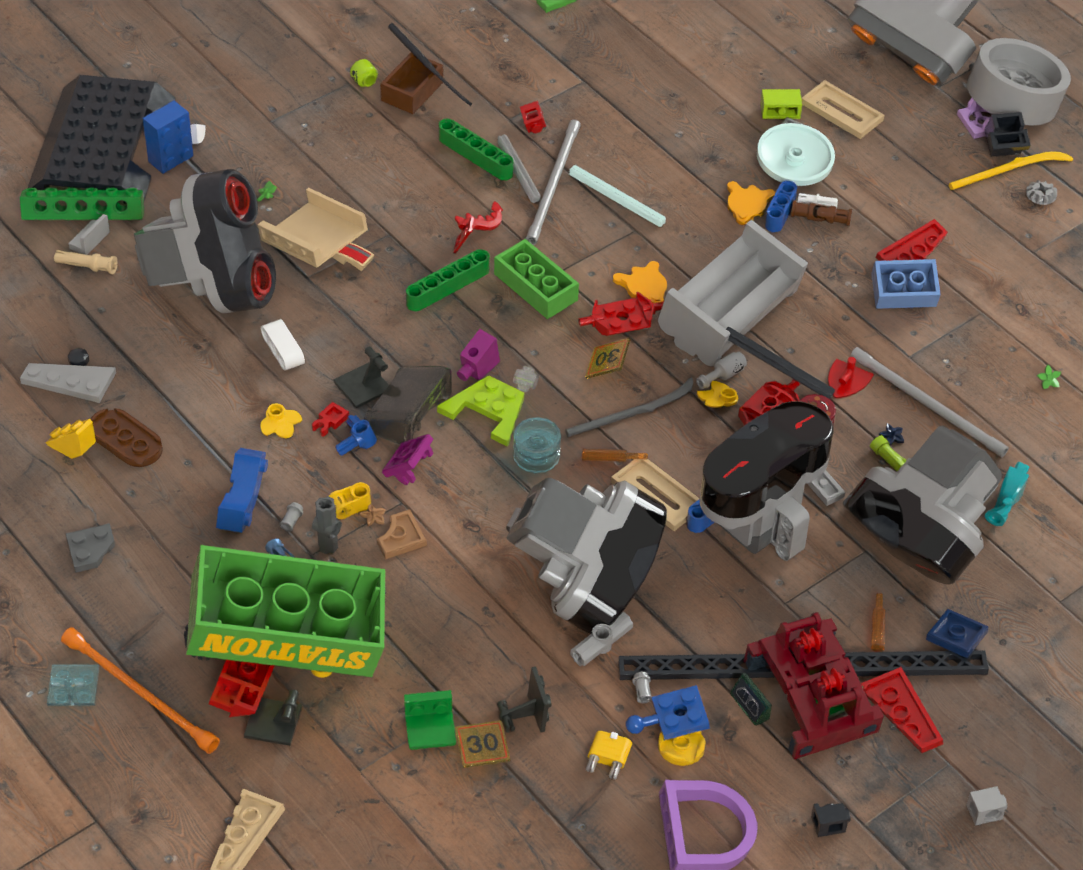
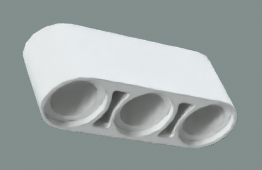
(282, 344)

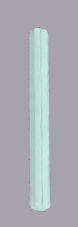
(617, 195)

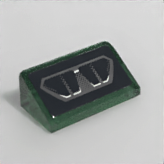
(751, 700)

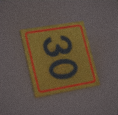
(608, 358)
(482, 744)

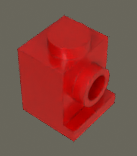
(533, 121)

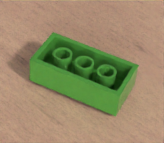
(536, 278)

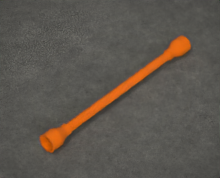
(205, 739)

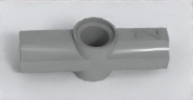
(601, 640)

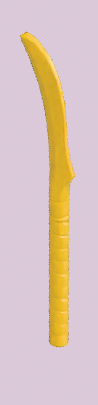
(1017, 162)

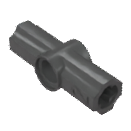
(326, 525)

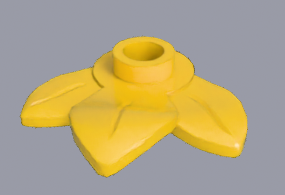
(719, 395)
(280, 421)

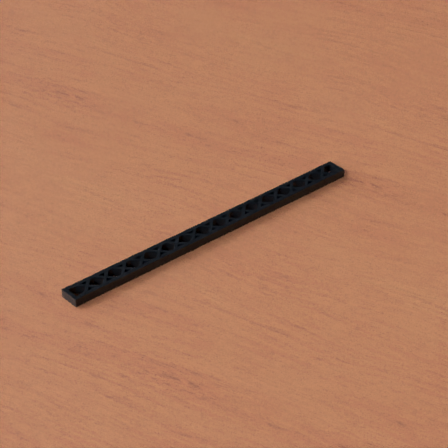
(734, 661)

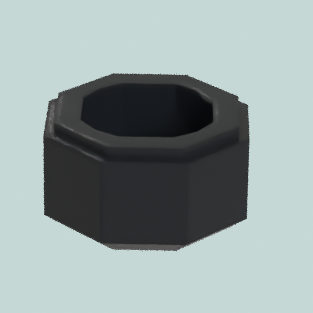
(78, 357)

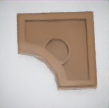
(402, 535)

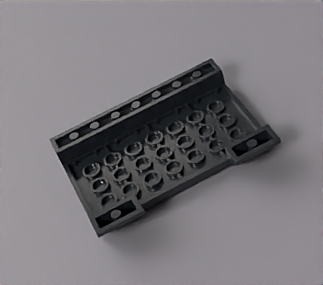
(98, 134)

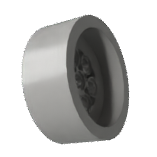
(1018, 78)

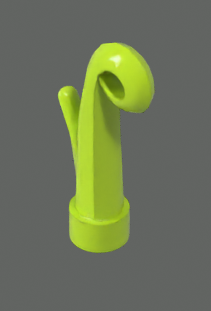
(882, 448)

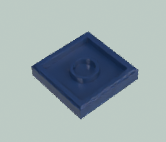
(957, 633)

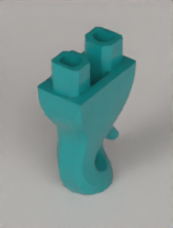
(1009, 494)

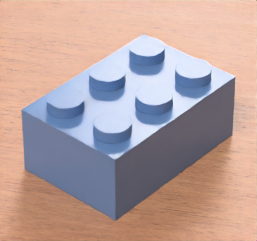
(905, 283)

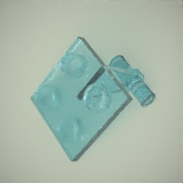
(73, 685)

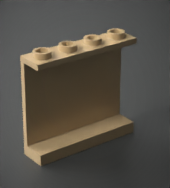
(315, 229)

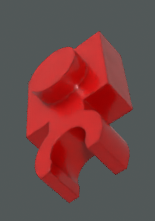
(332, 417)

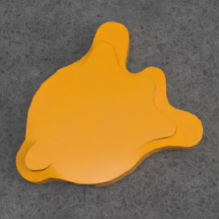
(747, 202)
(644, 280)

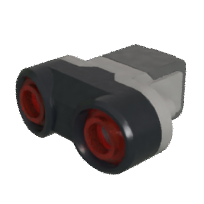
(211, 244)

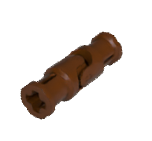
(830, 214)

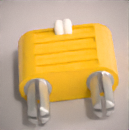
(610, 751)

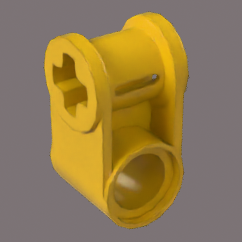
(351, 500)

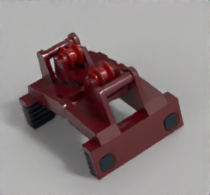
(826, 677)

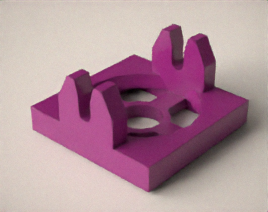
(412, 449)

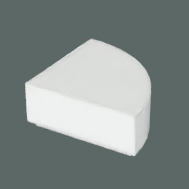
(197, 133)

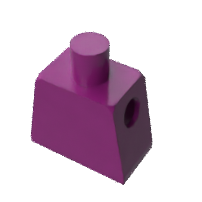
(479, 356)

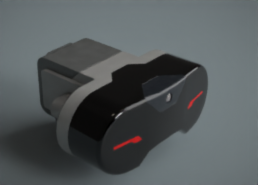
(760, 473)
(929, 505)
(590, 545)

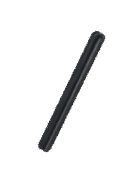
(780, 363)

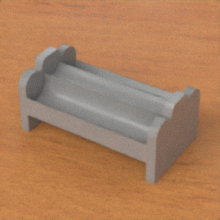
(731, 293)

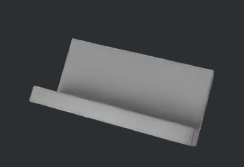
(90, 236)

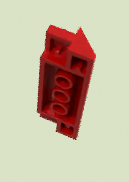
(241, 687)

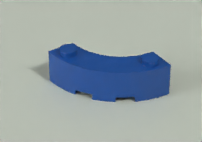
(238, 504)

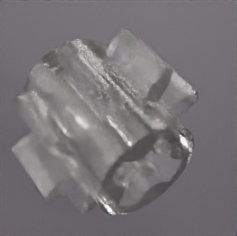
(526, 379)

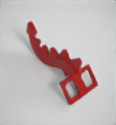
(470, 223)

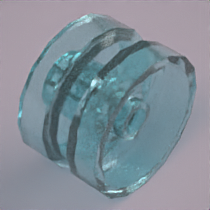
(537, 445)

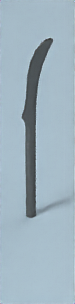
(648, 407)

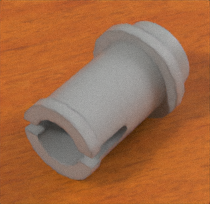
(293, 512)
(641, 682)

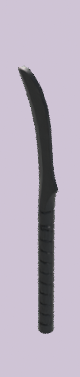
(419, 55)

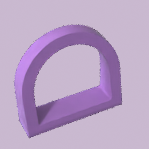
(684, 790)

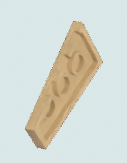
(248, 829)

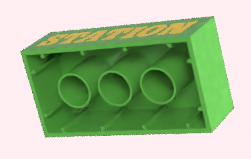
(286, 611)

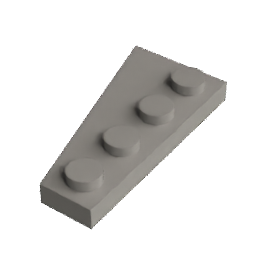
(72, 380)

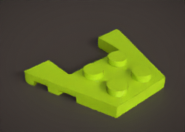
(492, 400)

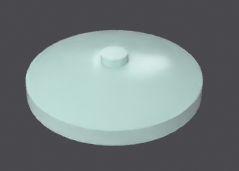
(795, 154)

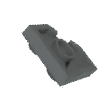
(90, 546)

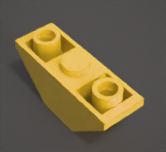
(73, 439)

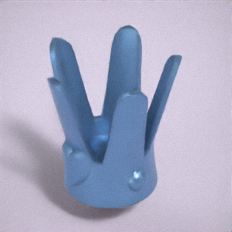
(277, 548)

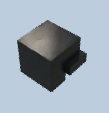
(1006, 134)

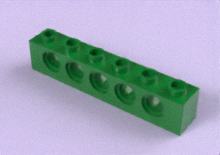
(74, 211)

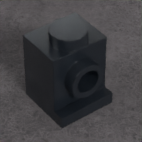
(830, 819)

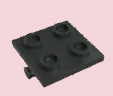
(365, 381)
(537, 704)
(275, 720)

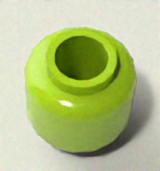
(364, 73)

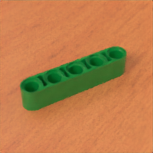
(476, 149)
(447, 280)

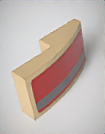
(354, 255)

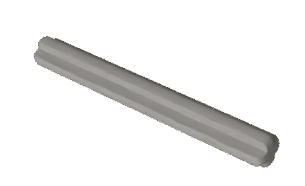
(519, 169)

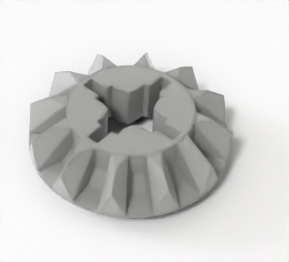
(1037, 196)

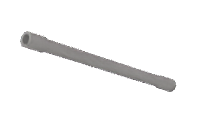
(535, 228)
(989, 442)

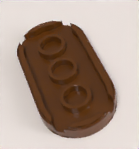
(126, 437)

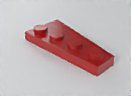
(916, 245)
(903, 708)

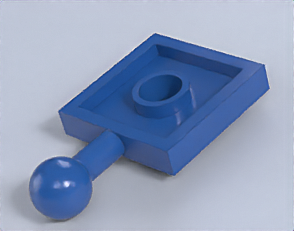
(671, 724)

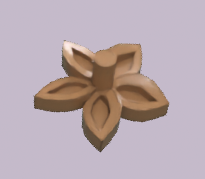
(373, 515)

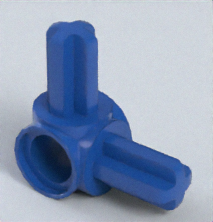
(361, 436)

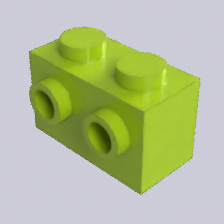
(781, 103)

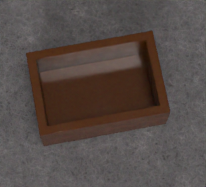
(410, 84)

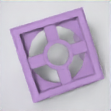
(974, 128)

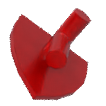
(847, 378)

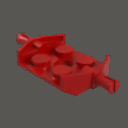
(637, 310)
(770, 392)

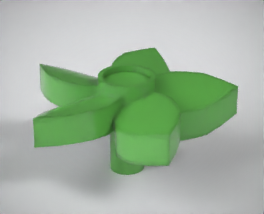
(266, 191)
(1049, 377)

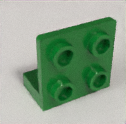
(429, 719)

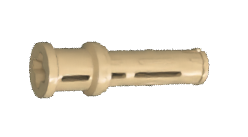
(95, 261)

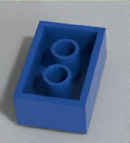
(168, 136)

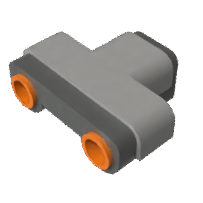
(918, 32)

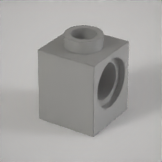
(986, 805)

